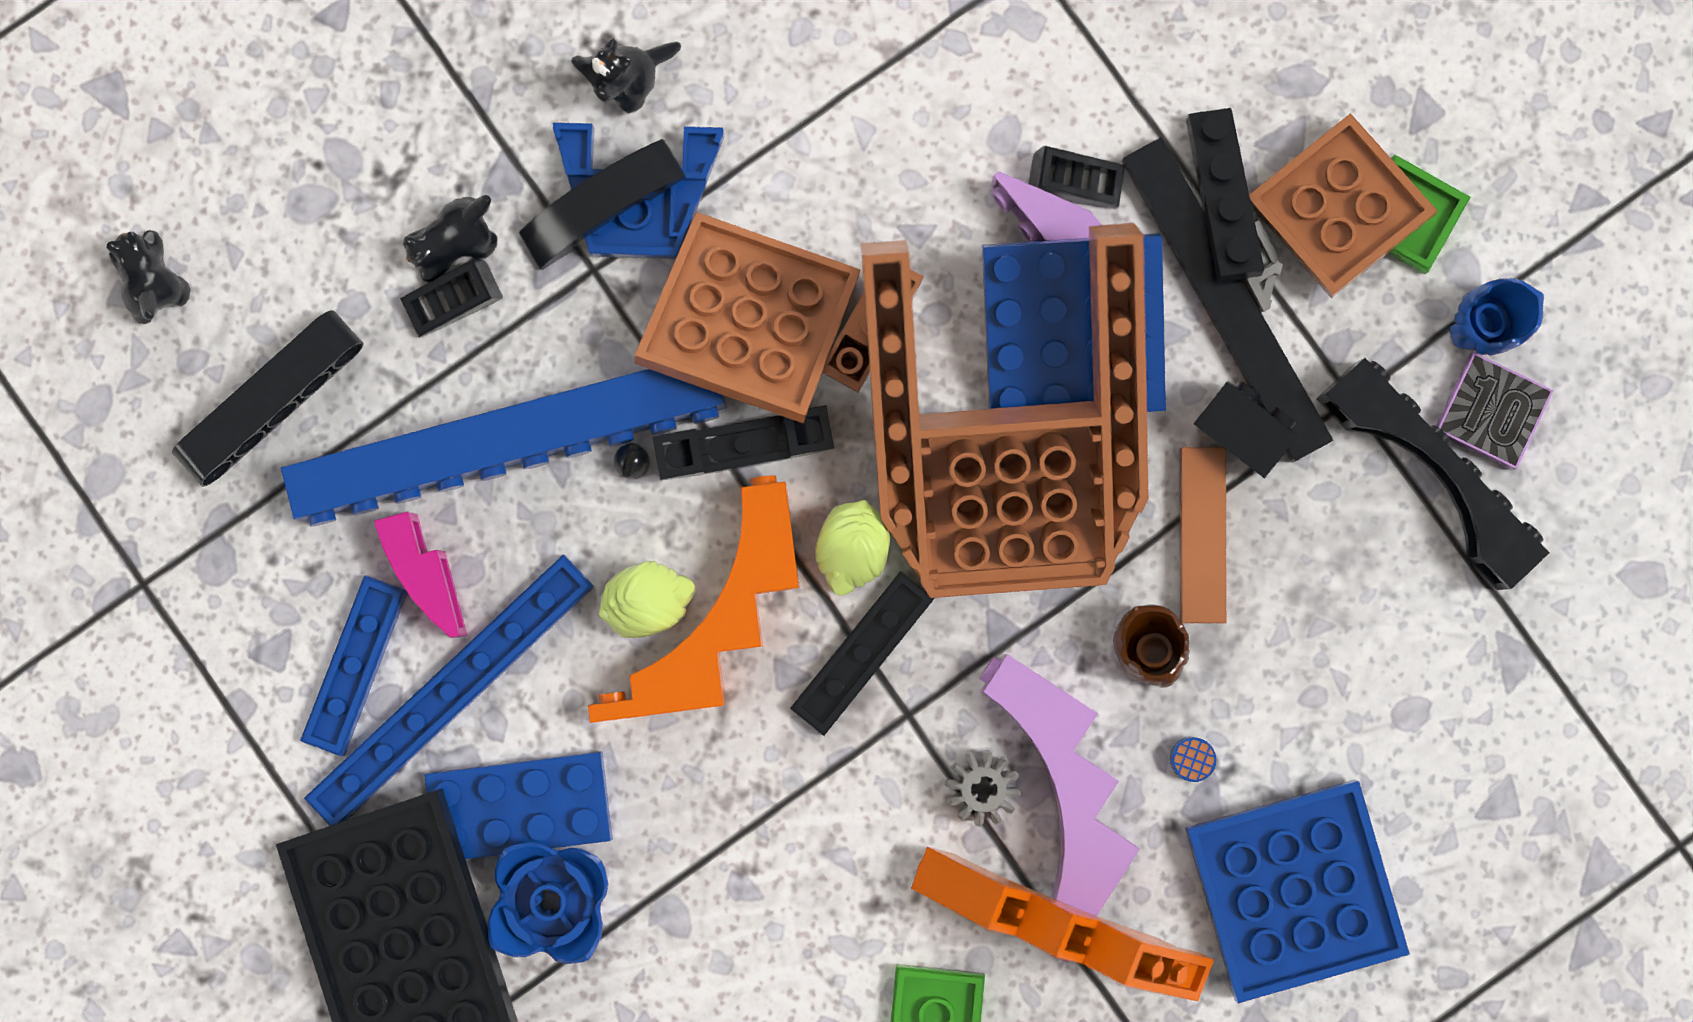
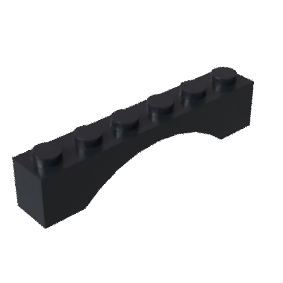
(1494, 536)

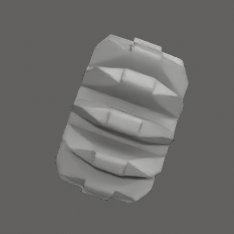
(992, 799)

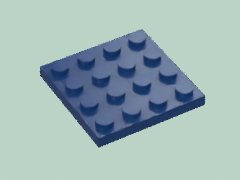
(1043, 326)
(1297, 891)

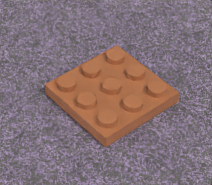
(1341, 205)

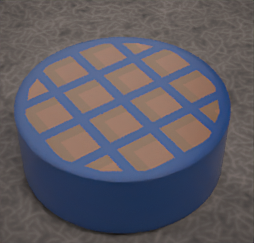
(1193, 759)

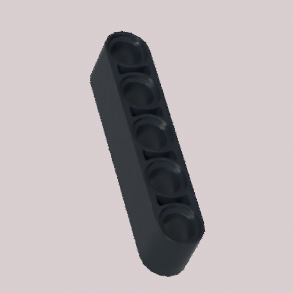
(267, 398)

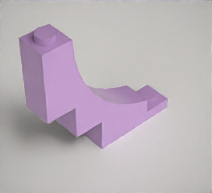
(1055, 722)

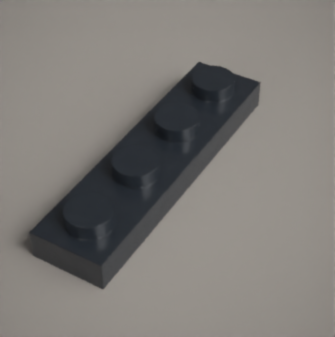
(1224, 195)

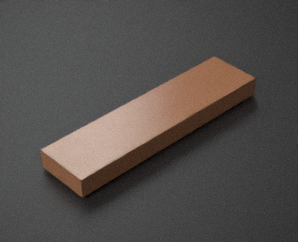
(1202, 534)

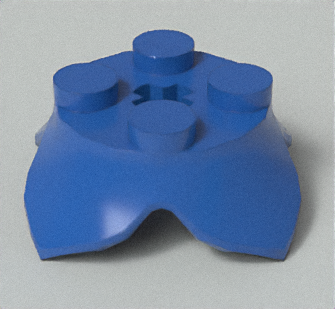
(524, 927)

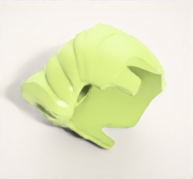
(852, 546)
(645, 599)

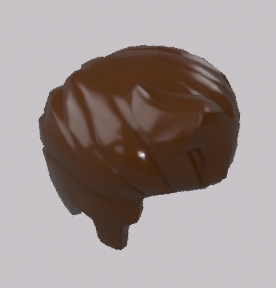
(1152, 645)

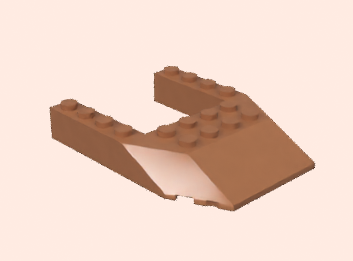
(1012, 490)

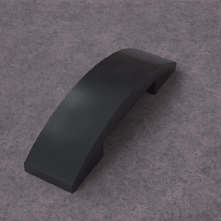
(599, 201)
(741, 444)

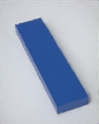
(354, 666)

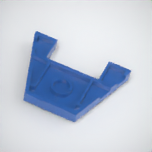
(652, 226)

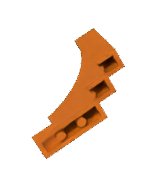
(692, 672)
(1061, 929)

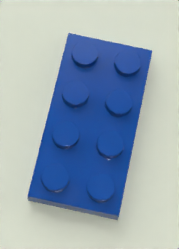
(527, 801)

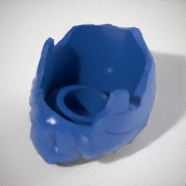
(1497, 316)

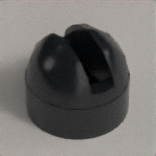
(640, 463)

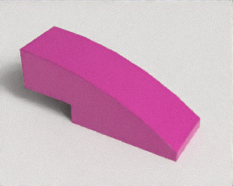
(421, 572)

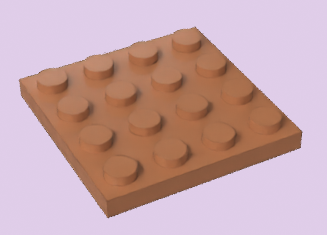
(747, 317)

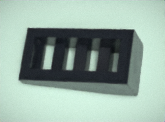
(1061, 159)
(483, 281)

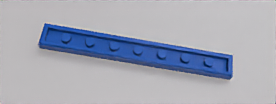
(449, 692)

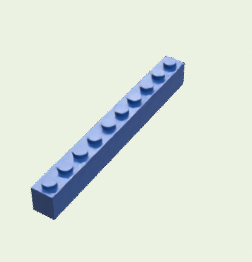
(492, 442)

